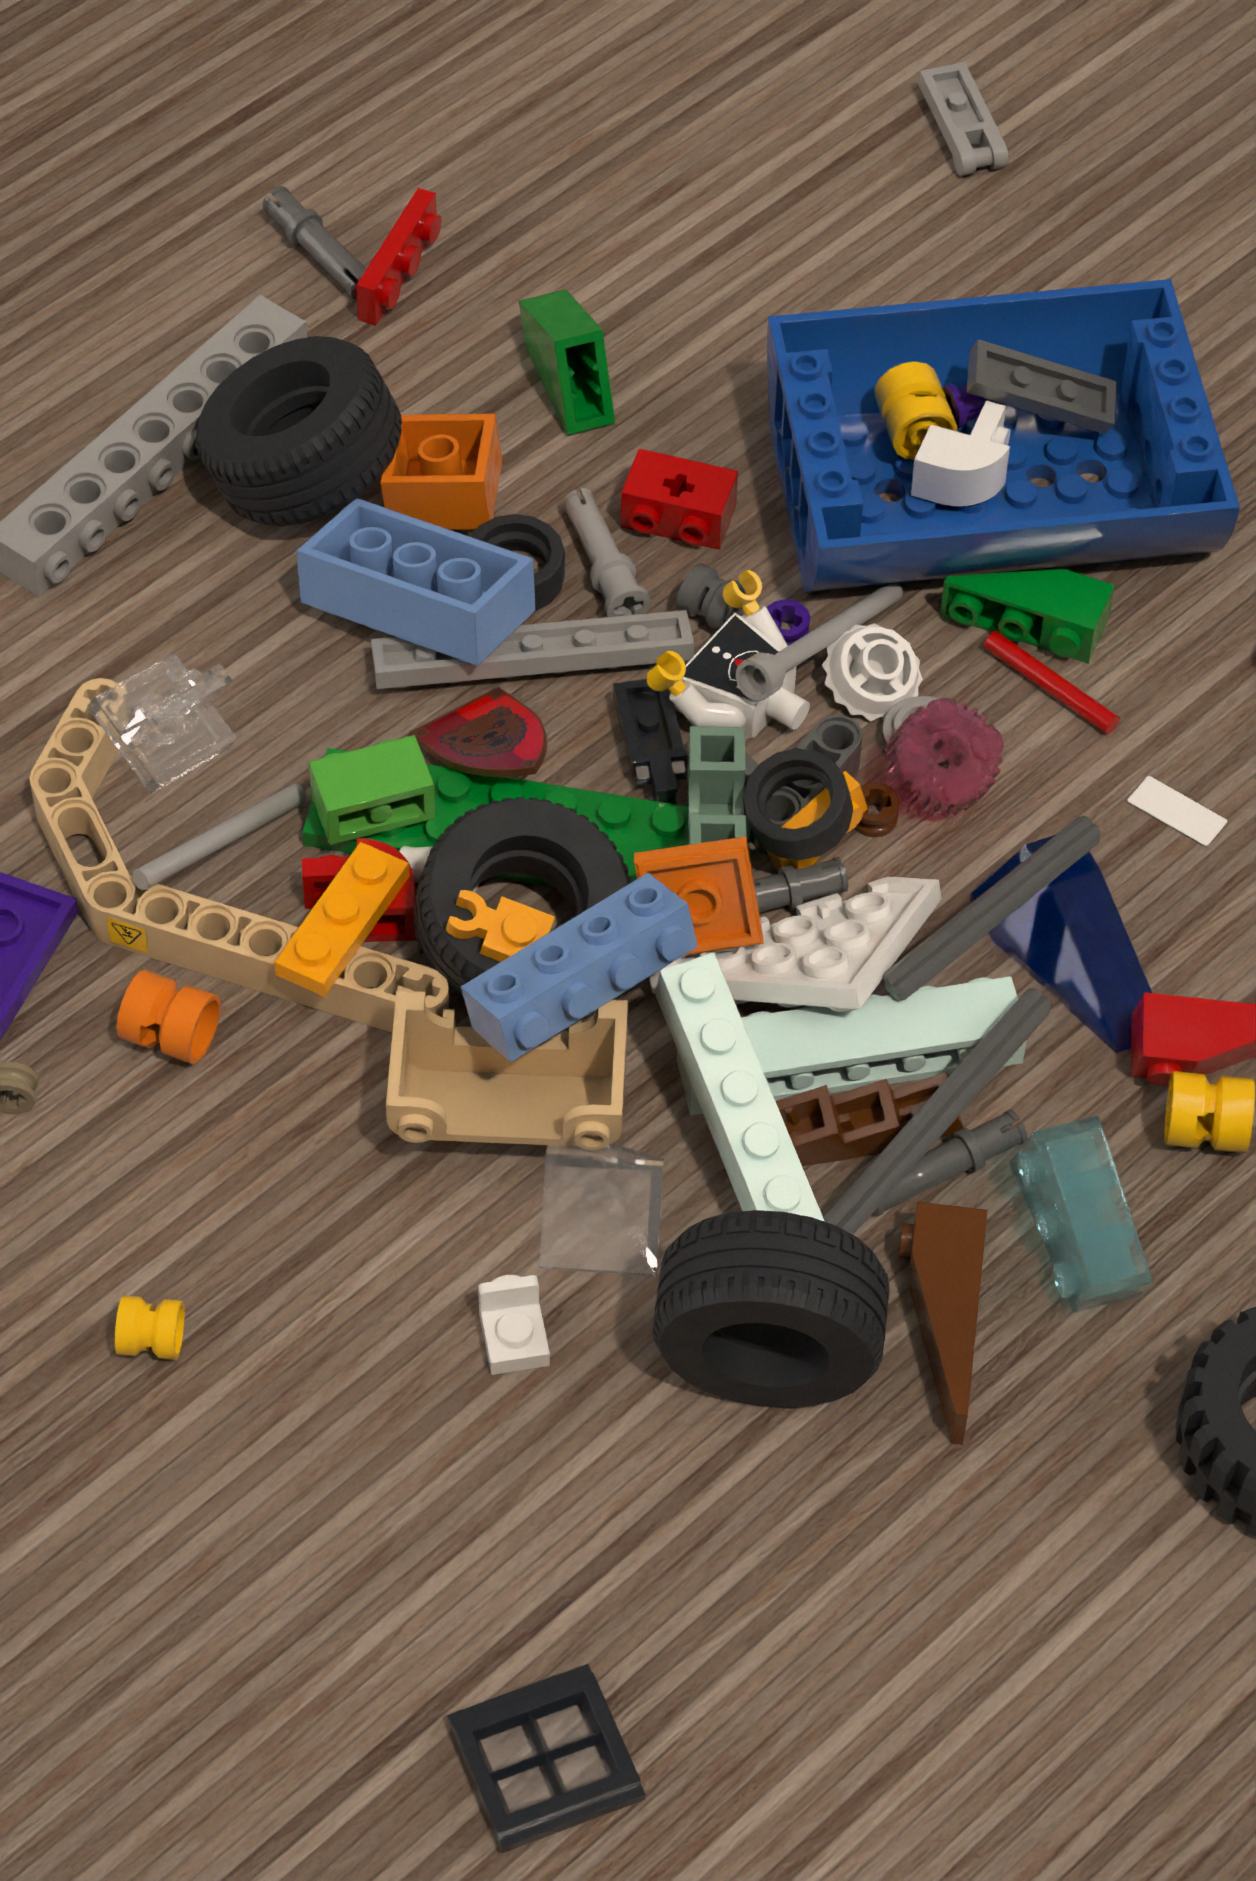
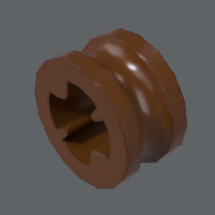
(886, 821)

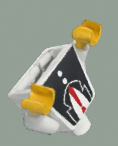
(707, 685)

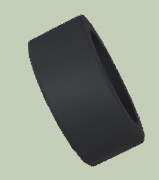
(531, 536)
(791, 767)

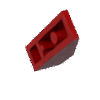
(1189, 1035)

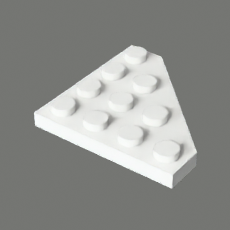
(830, 950)

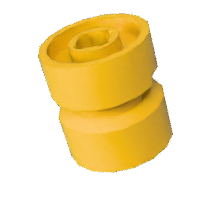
(911, 402)
(1209, 1112)

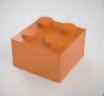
(445, 469)

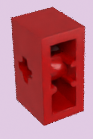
(679, 499)

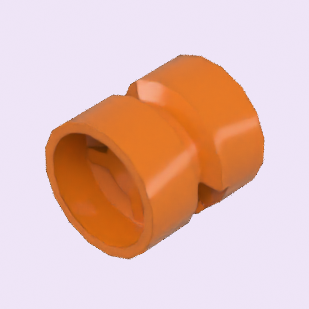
(163, 1015)

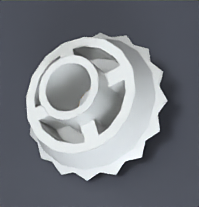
(871, 670)

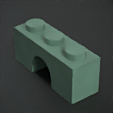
(716, 784)

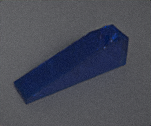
(1076, 945)

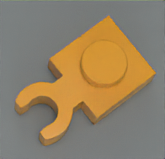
(504, 929)

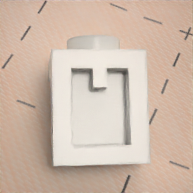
(513, 1324)

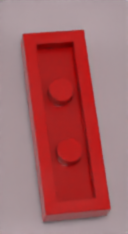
(398, 257)

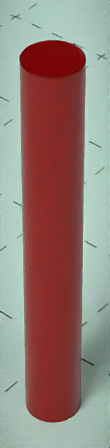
(1051, 682)

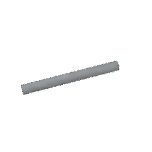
(218, 836)

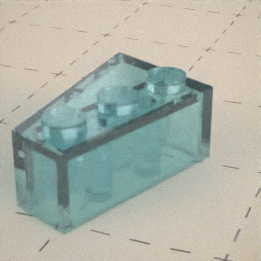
(1082, 1214)

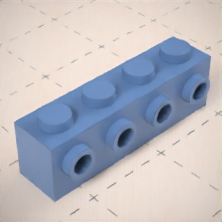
(579, 966)

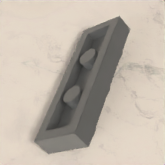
(1041, 386)

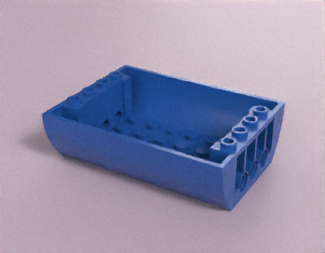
(1158, 465)

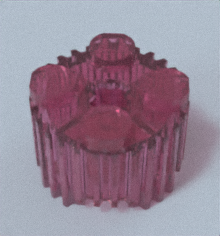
(959, 735)

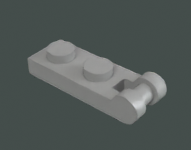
(963, 118)

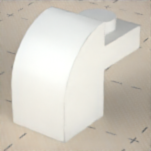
(963, 467)

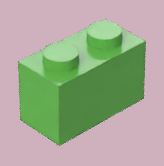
(372, 789)

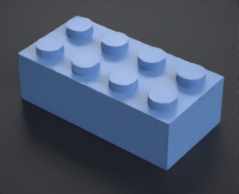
(416, 581)

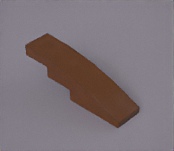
(854, 1121)

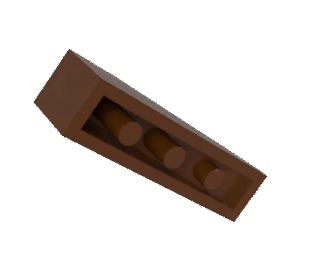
(945, 1289)

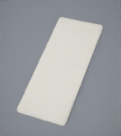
(1177, 810)

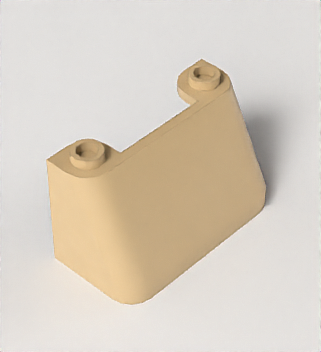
(461, 1089)

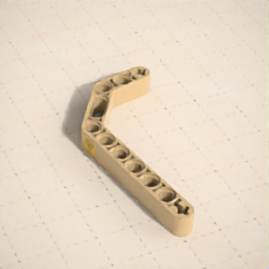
(134, 918)

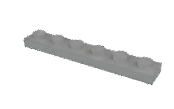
(541, 650)

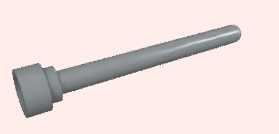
(764, 673)

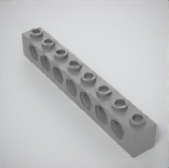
(132, 456)

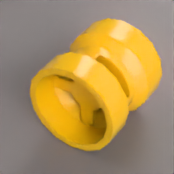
(144, 1327)

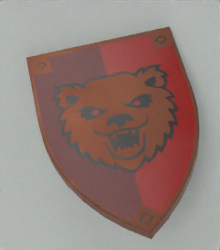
(487, 737)

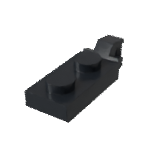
(651, 737)

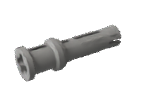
(610, 571)

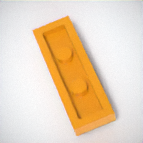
(342, 919)

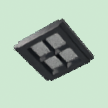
(545, 1758)

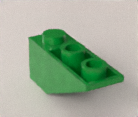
(1039, 608)

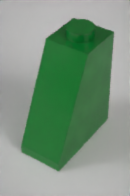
(569, 359)

